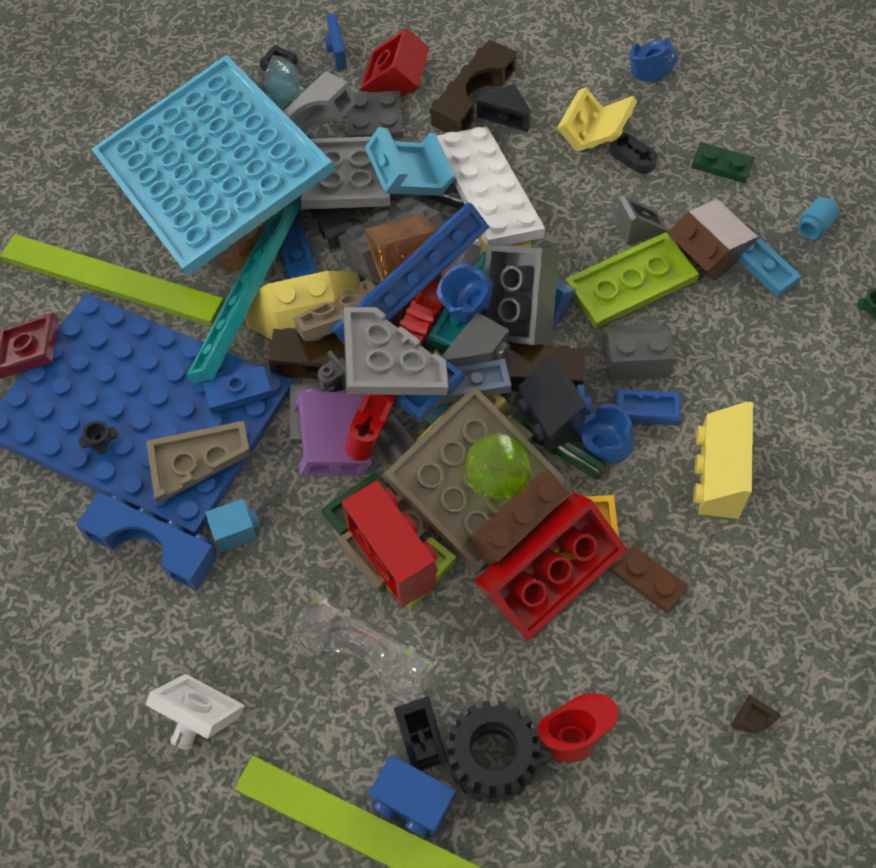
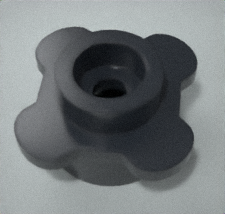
(96, 429)

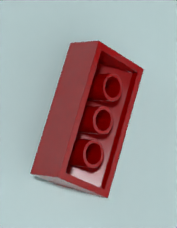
(535, 581)

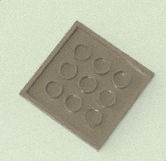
(435, 475)

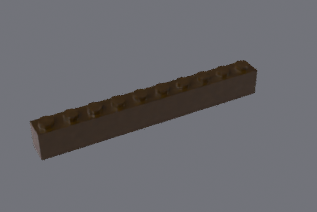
(300, 359)

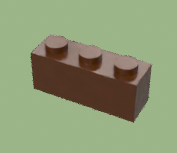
(518, 517)

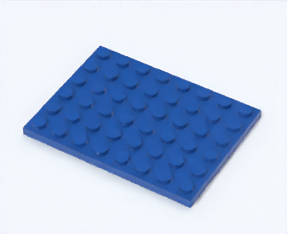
(132, 379)

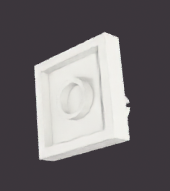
(195, 708)

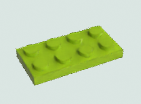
(631, 280)

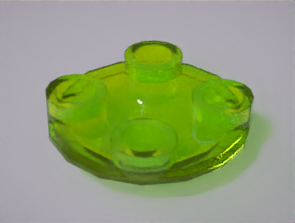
(497, 466)

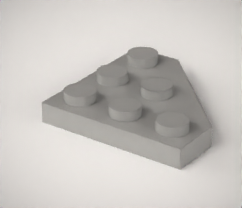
(388, 358)

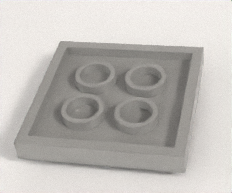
(352, 182)

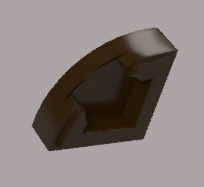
(754, 716)

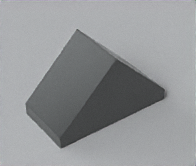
(638, 221)

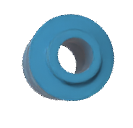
(818, 218)

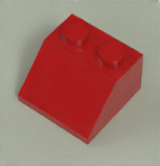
(396, 64)

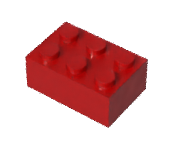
(391, 542)

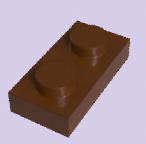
(650, 579)

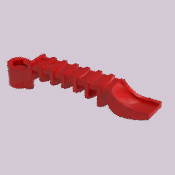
(375, 409)

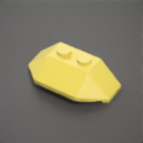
(283, 300)

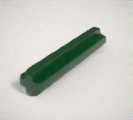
(576, 456)

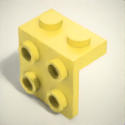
(590, 124)

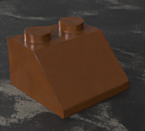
(712, 237)

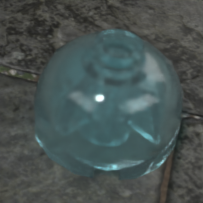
(282, 82)

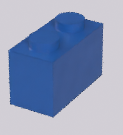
(412, 797)

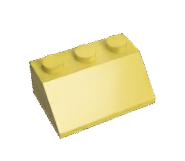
(725, 461)

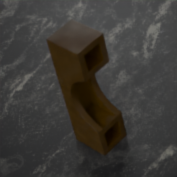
(489, 67)

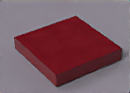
(27, 344)

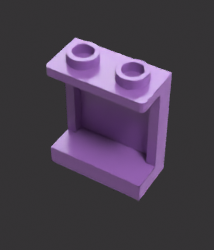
(324, 432)

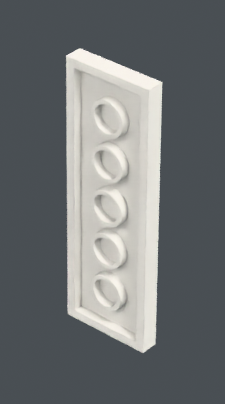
(491, 186)

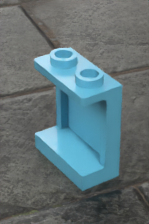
(409, 165)

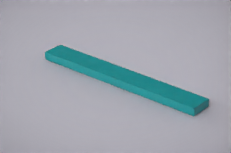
(242, 294)

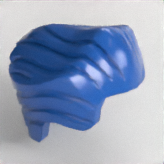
(652, 60)
(465, 292)
(609, 434)

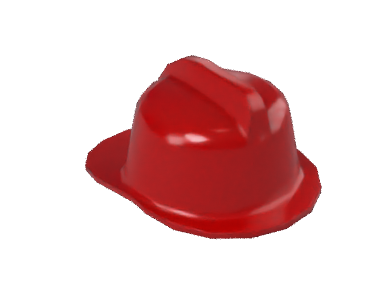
(577, 725)

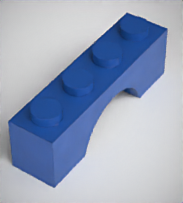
(113, 522)

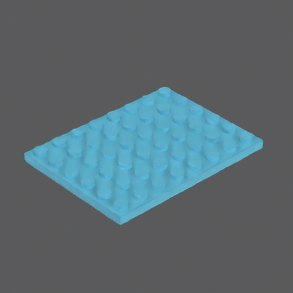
(211, 163)

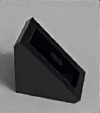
(505, 108)
(420, 733)

